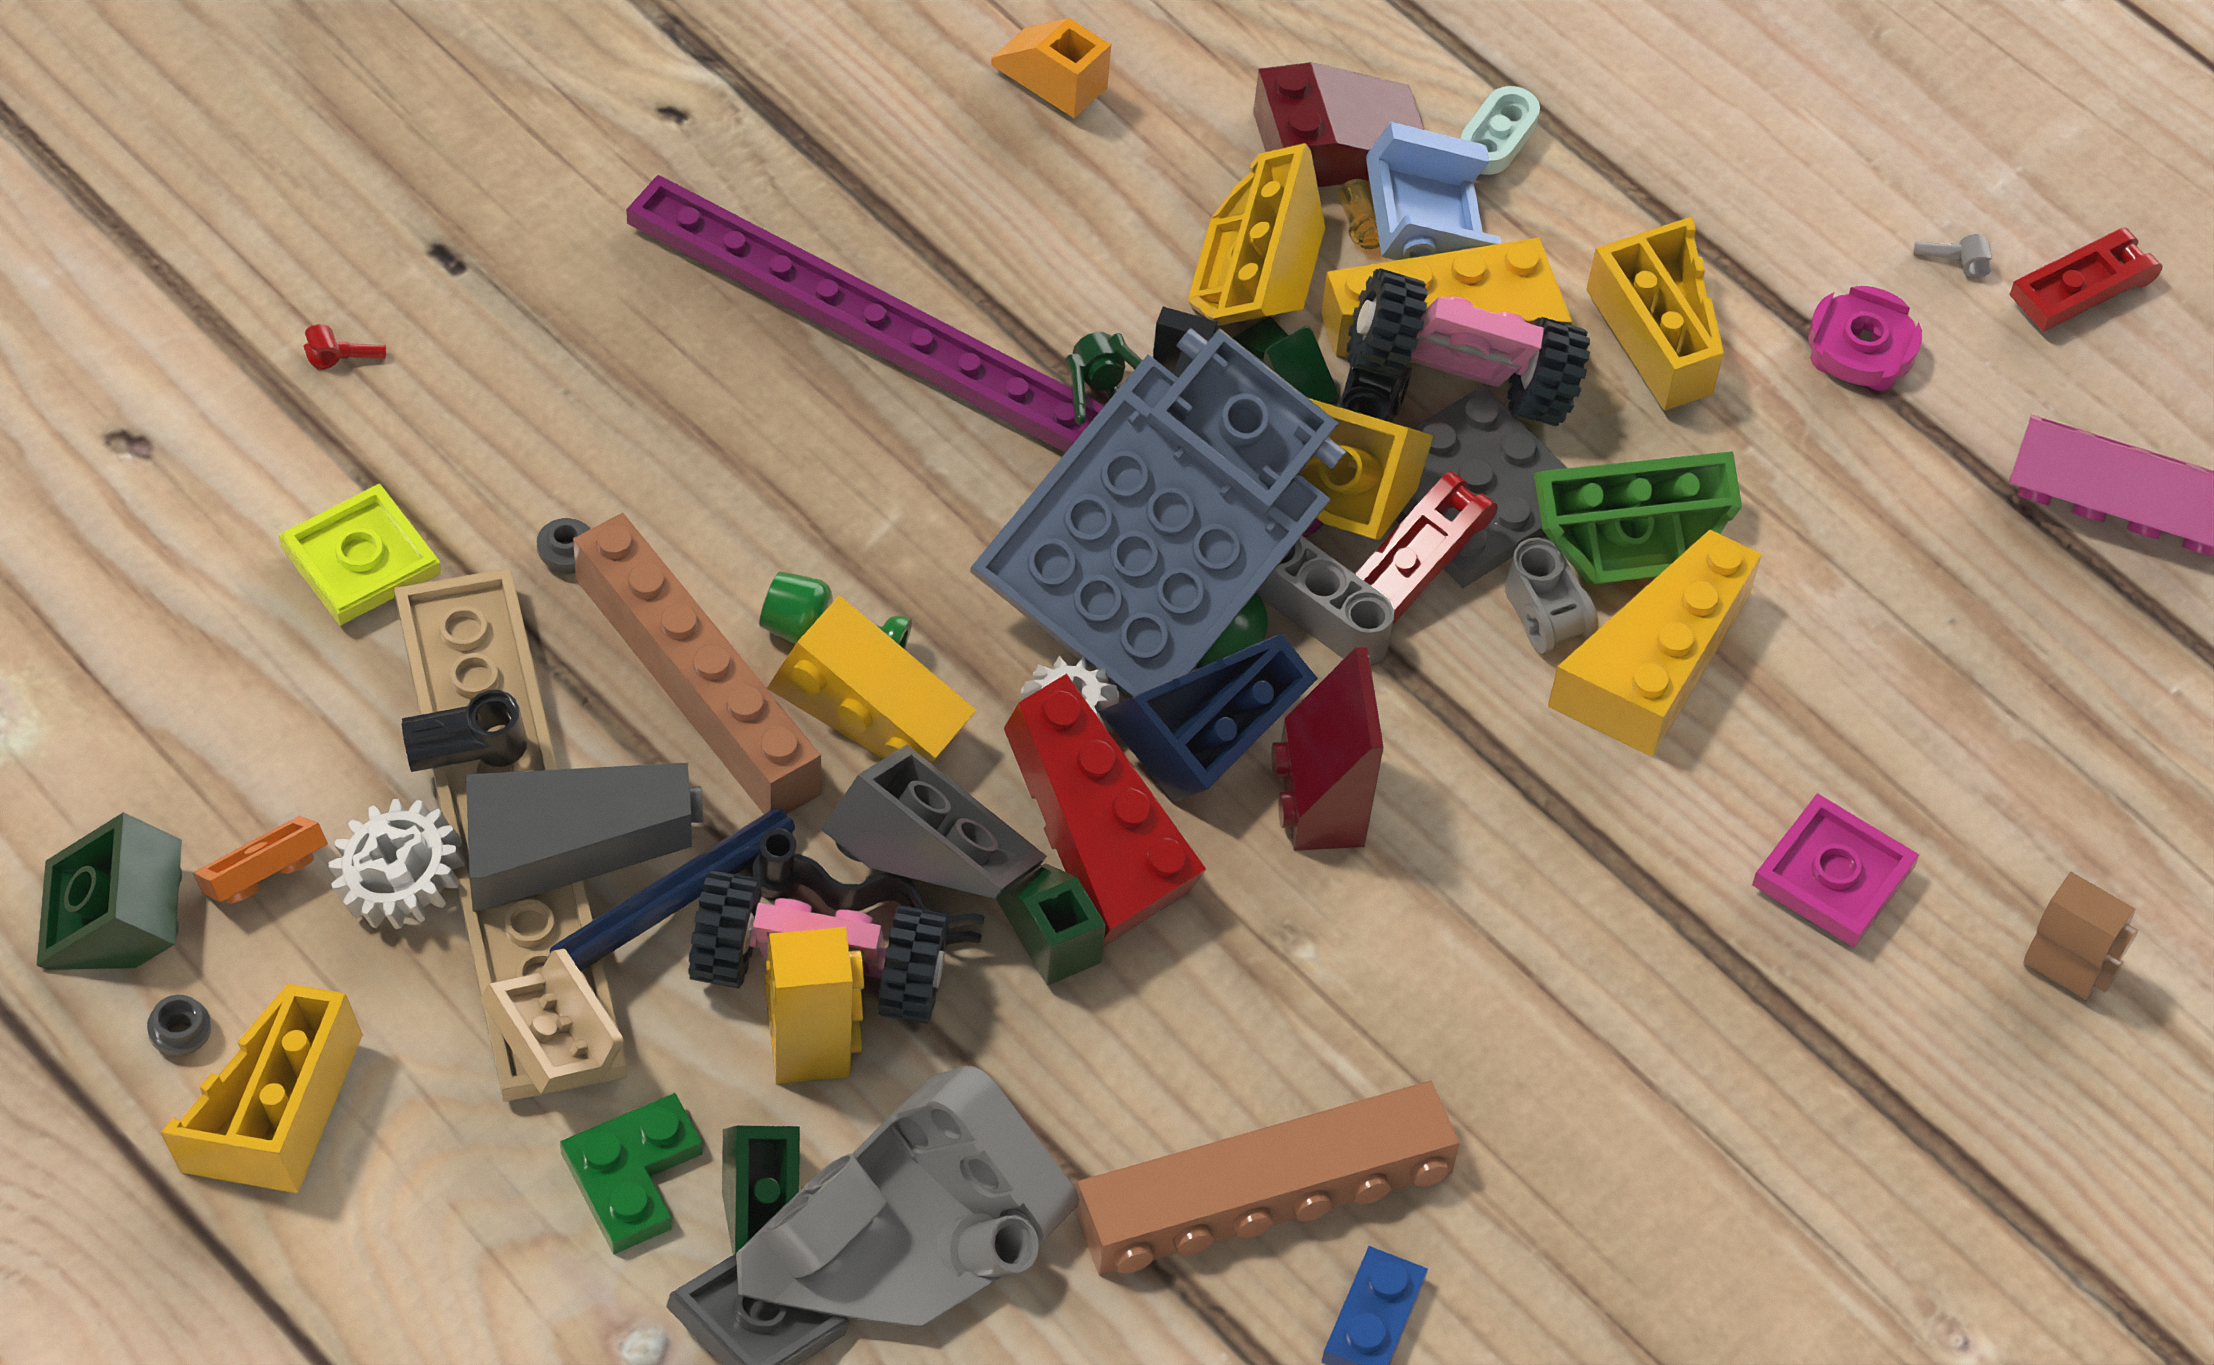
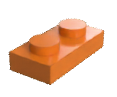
(281, 849)

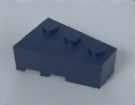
(1211, 716)

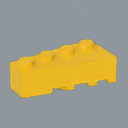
(1492, 277)
(1654, 650)

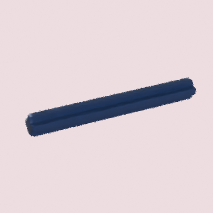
(669, 893)

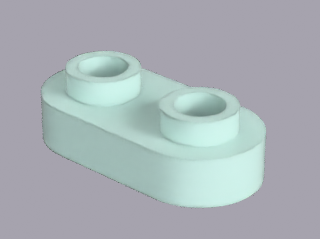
(1493, 126)

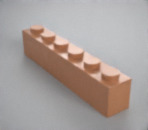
(697, 666)
(1266, 1178)

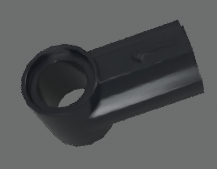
(463, 734)

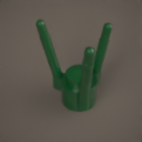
(1101, 364)

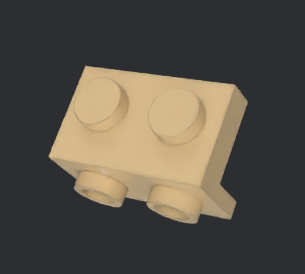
(555, 1025)

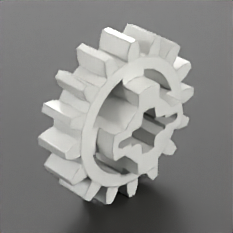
(396, 863)

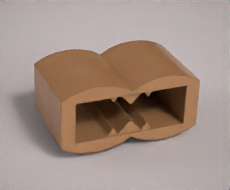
(2082, 937)

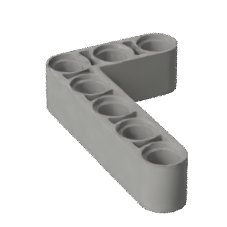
(1343, 605)

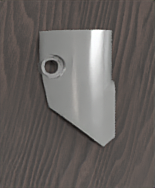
(915, 1211)

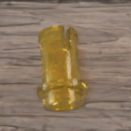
(1360, 213)

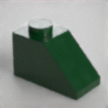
(757, 1176)

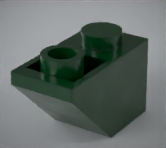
(1055, 922)

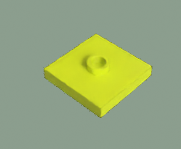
(359, 554)

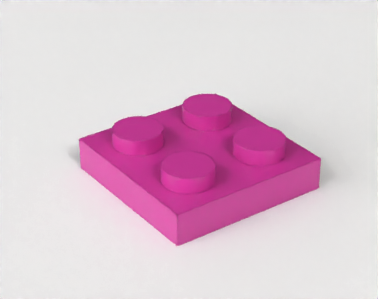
(1835, 870)

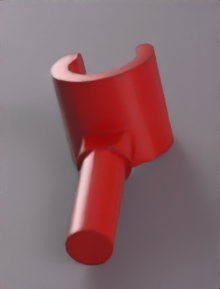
(325, 352)

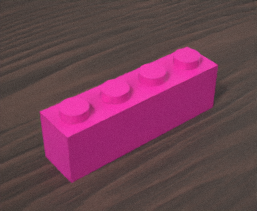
(2116, 480)

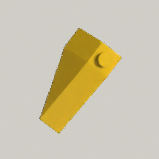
(1374, 474)

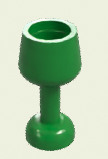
(798, 601)

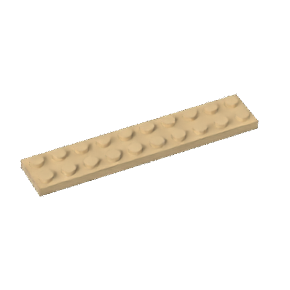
(460, 642)

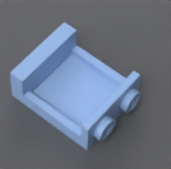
(1426, 192)

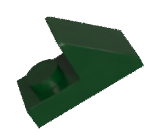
(1292, 357)

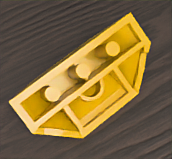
(1262, 241)

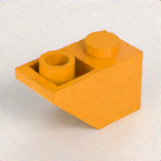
(1058, 63)

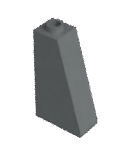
(572, 825)

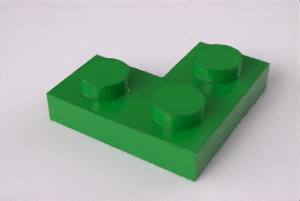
(616, 1164)

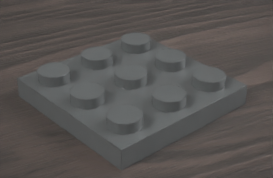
(1496, 458)

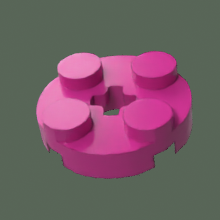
(1857, 361)

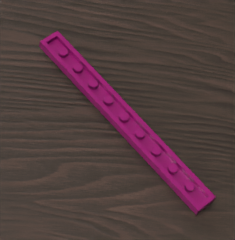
(860, 312)

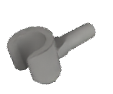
(1972, 251)

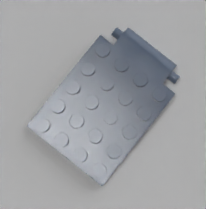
(1165, 514)

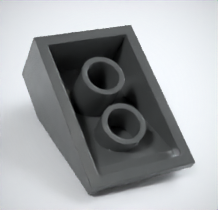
(926, 827)

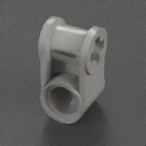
(1552, 604)

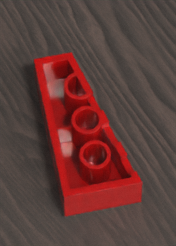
(1099, 809)

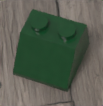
(110, 898)

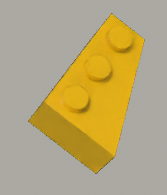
(1660, 310)
(869, 687)
(813, 1004)
(273, 1097)

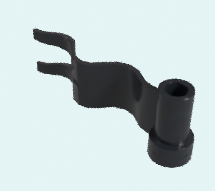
(784, 870)

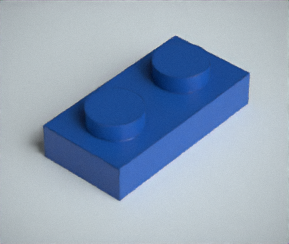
(1375, 1310)

